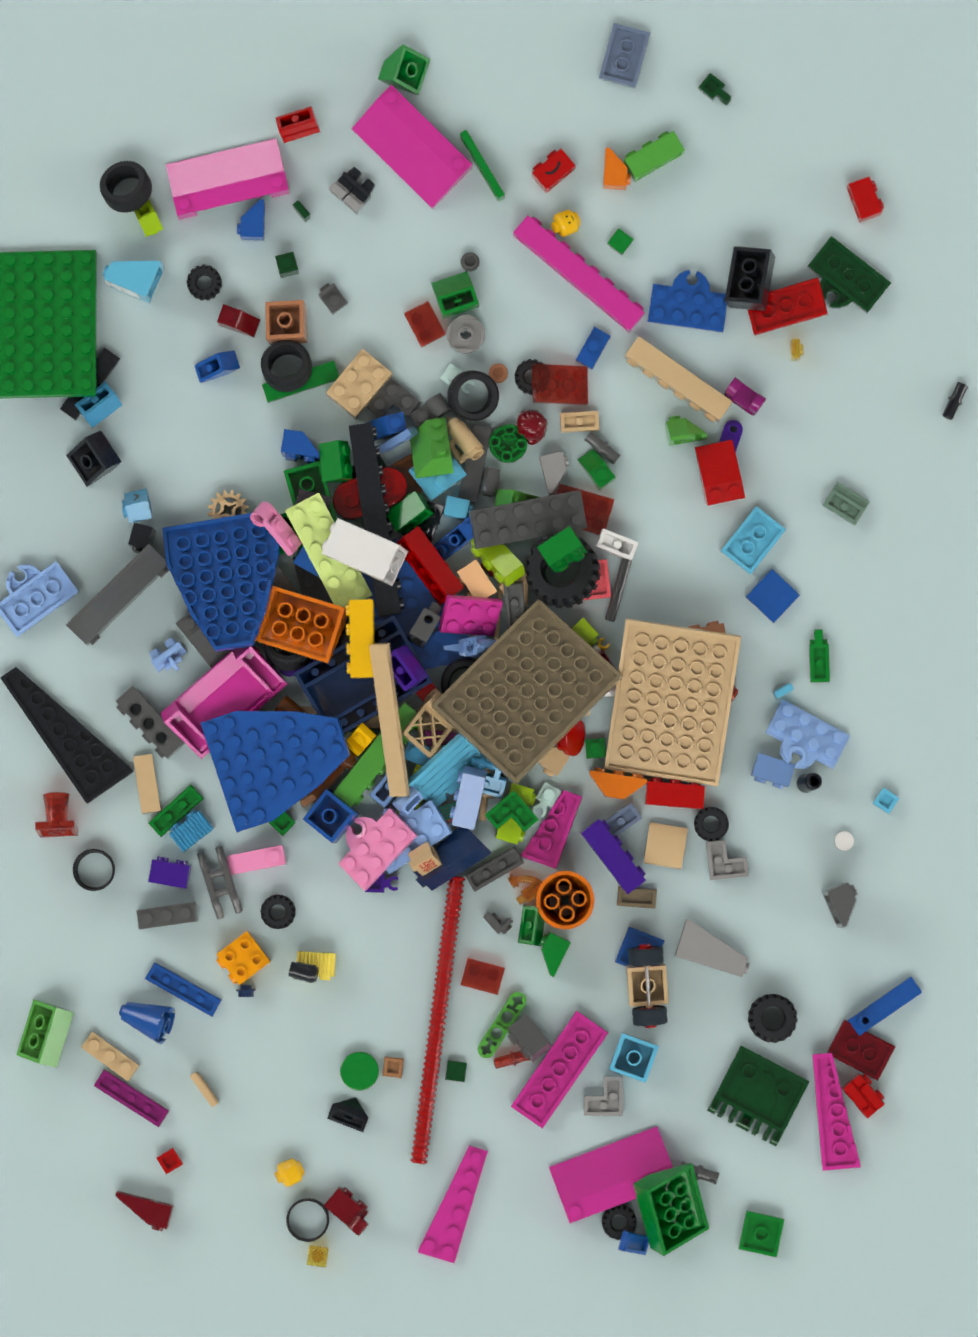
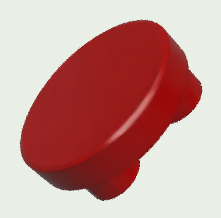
(573, 741)

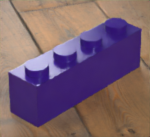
(613, 856)

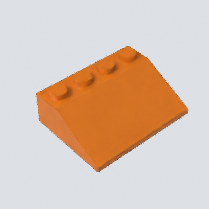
(302, 624)

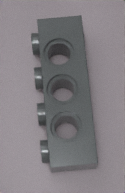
(132, 697)

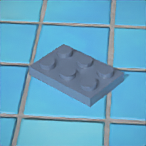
(624, 55)

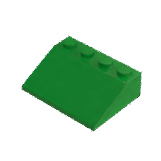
(671, 1208)

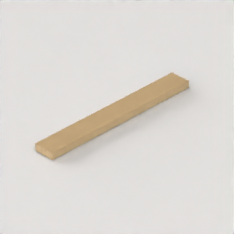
(389, 719)

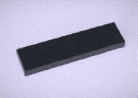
(104, 366)

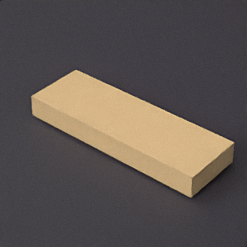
(147, 783)

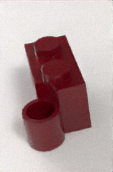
(348, 1210)

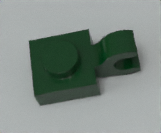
(713, 87)

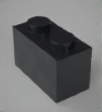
(141, 537)

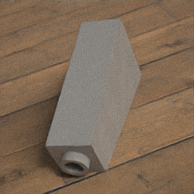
(705, 949)

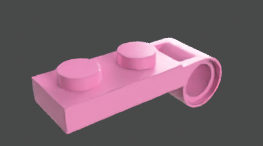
(267, 516)

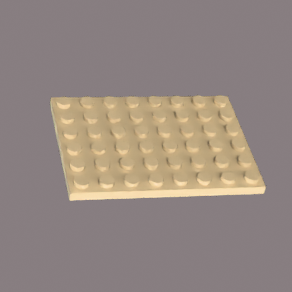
(672, 702)

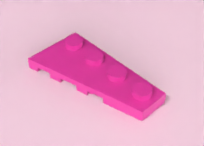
(550, 839)

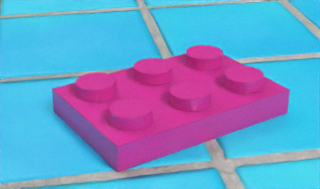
(470, 615)

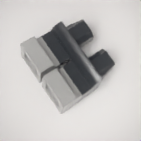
(350, 191)

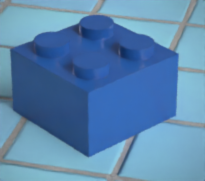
(331, 816)

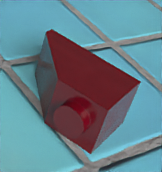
(238, 321)

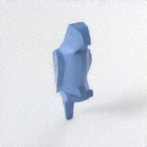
(471, 646)

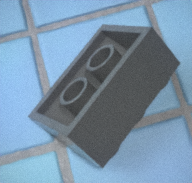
(841, 902)

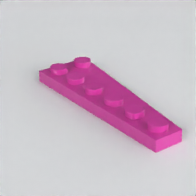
(835, 1131)
(451, 1218)

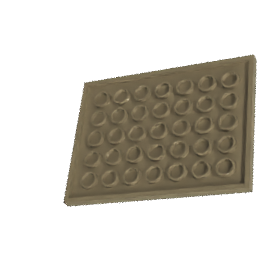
(527, 691)

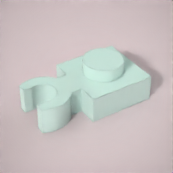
(450, 373)
(547, 797)

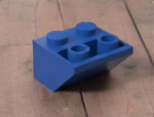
(297, 446)

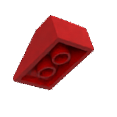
(719, 472)

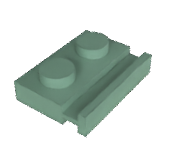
(846, 503)

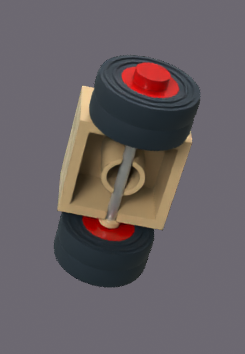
(647, 985)

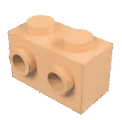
(476, 581)

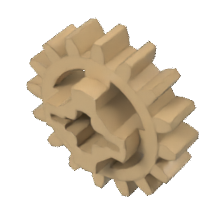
(221, 499)

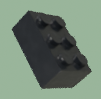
(749, 278)

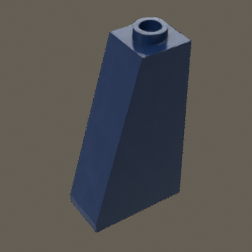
(456, 855)

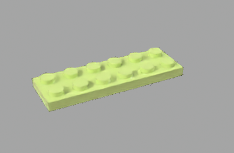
(313, 527)

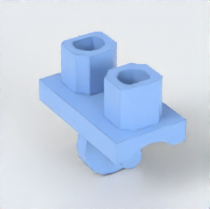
(170, 657)

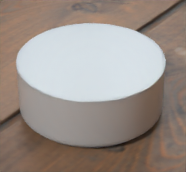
(844, 841)

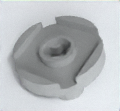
(471, 343)

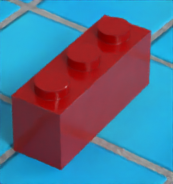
(674, 794)

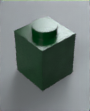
(287, 264)

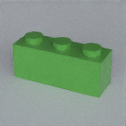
(653, 155)

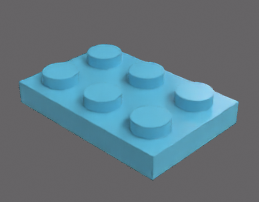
(753, 540)

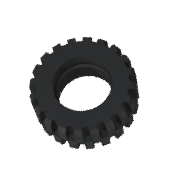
(565, 595)

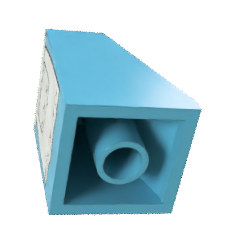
(134, 277)

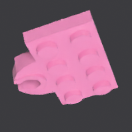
(375, 847)

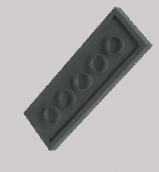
(527, 519)

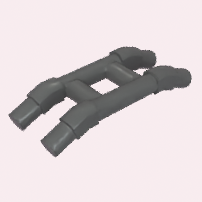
(223, 871)

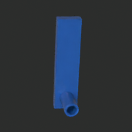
(884, 1006)

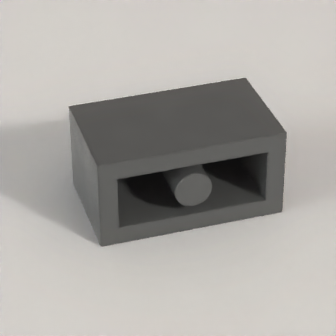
(528, 1038)

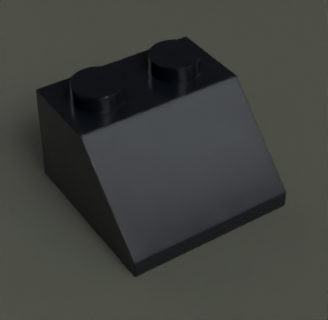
(93, 458)

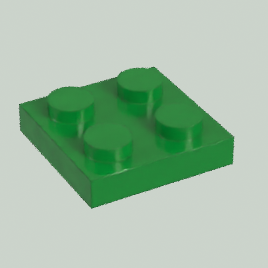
(761, 1233)

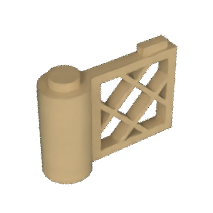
(428, 701)

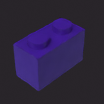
(406, 668)
(169, 873)

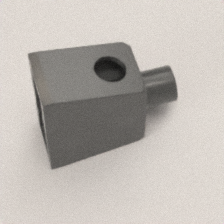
(421, 630)

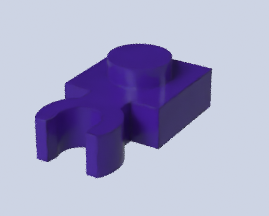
(380, 884)

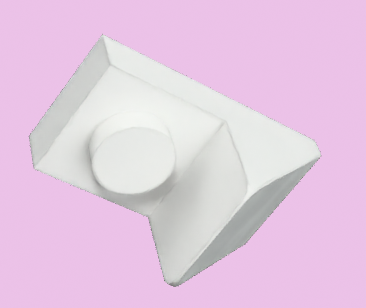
(616, 544)

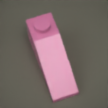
(256, 860)

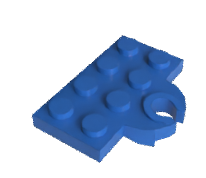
(688, 304)

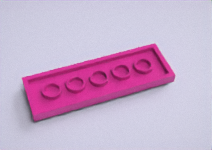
(559, 1069)

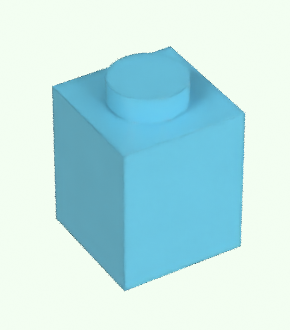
(457, 508)

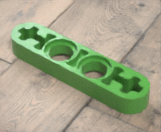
(499, 1023)

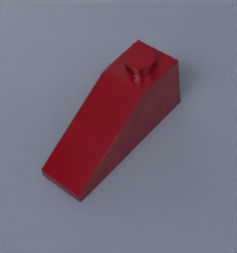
(150, 1211)

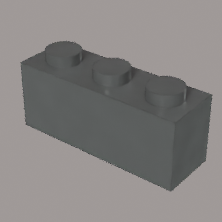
(167, 915)

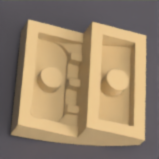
(665, 845)

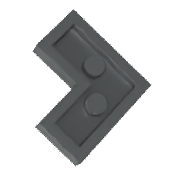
(390, 395)

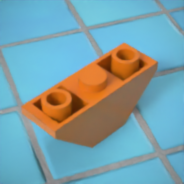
(616, 784)

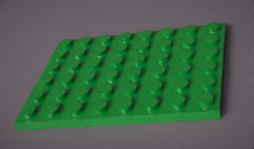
(48, 324)

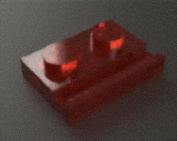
(424, 324)
(482, 976)

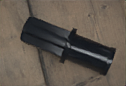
(955, 400)

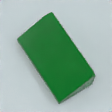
(531, 926)

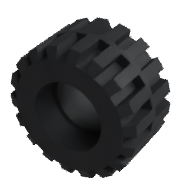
(784, 1030)

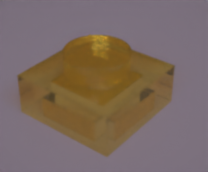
(796, 349)
(317, 1256)

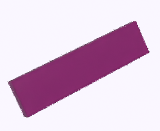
(131, 1098)

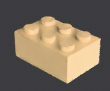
(359, 384)

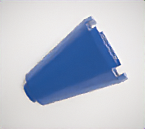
(149, 1019)

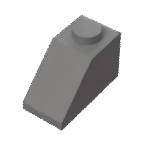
(553, 469)

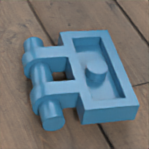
(494, 783)

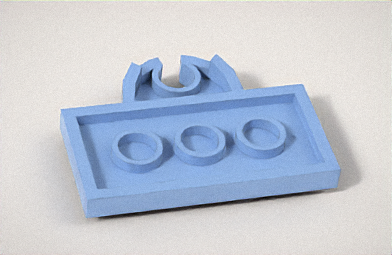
(35, 596)
(806, 736)
(427, 824)

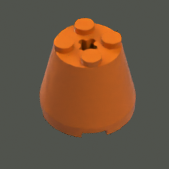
(580, 898)

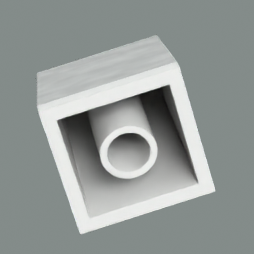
(364, 551)

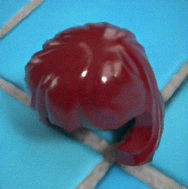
(532, 426)

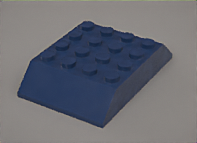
(347, 698)

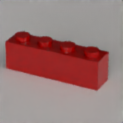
(429, 565)

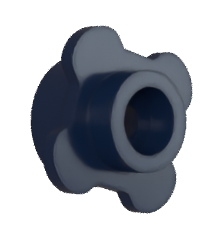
(245, 991)

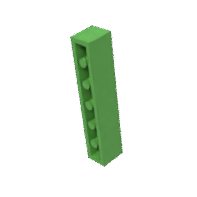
(371, 763)

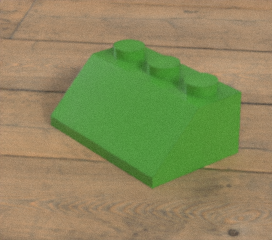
(431, 449)
(45, 1033)

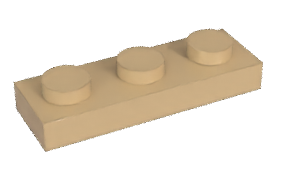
(110, 1056)

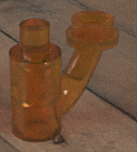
(530, 892)

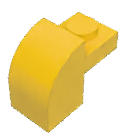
(360, 739)

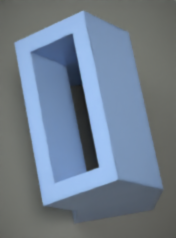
(407, 803)

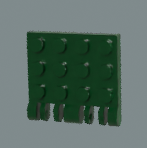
(761, 1093)

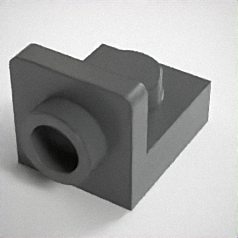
(332, 298)
(493, 920)

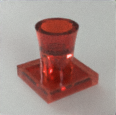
(56, 817)

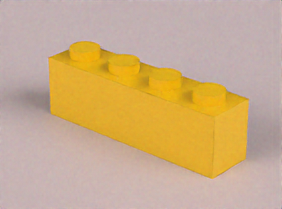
(361, 636)

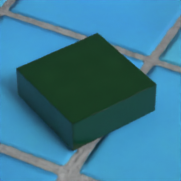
(301, 210)
(456, 1071)

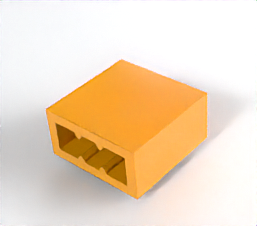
(242, 958)

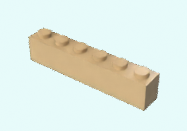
(678, 379)

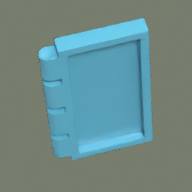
(442, 770)

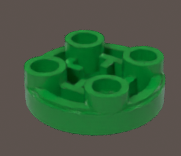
(507, 444)
(359, 1071)

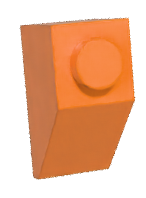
(615, 172)

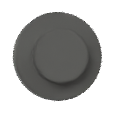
(470, 262)

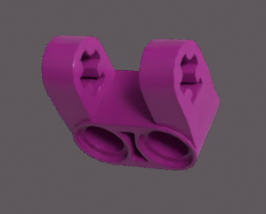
(744, 397)

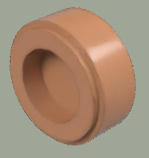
(498, 373)

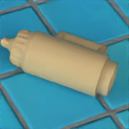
(465, 440)

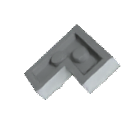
(720, 866)
(610, 1103)

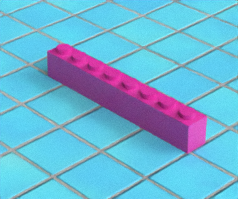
(578, 273)

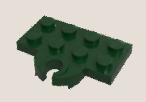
(847, 277)

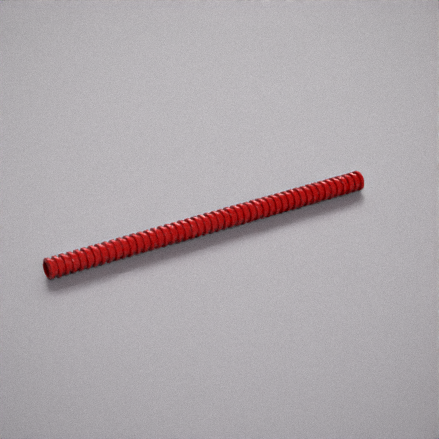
(437, 1020)

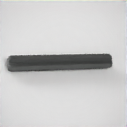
(618, 590)

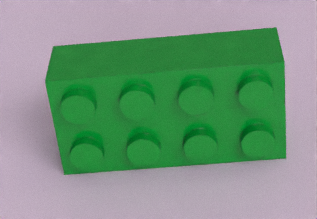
(310, 479)

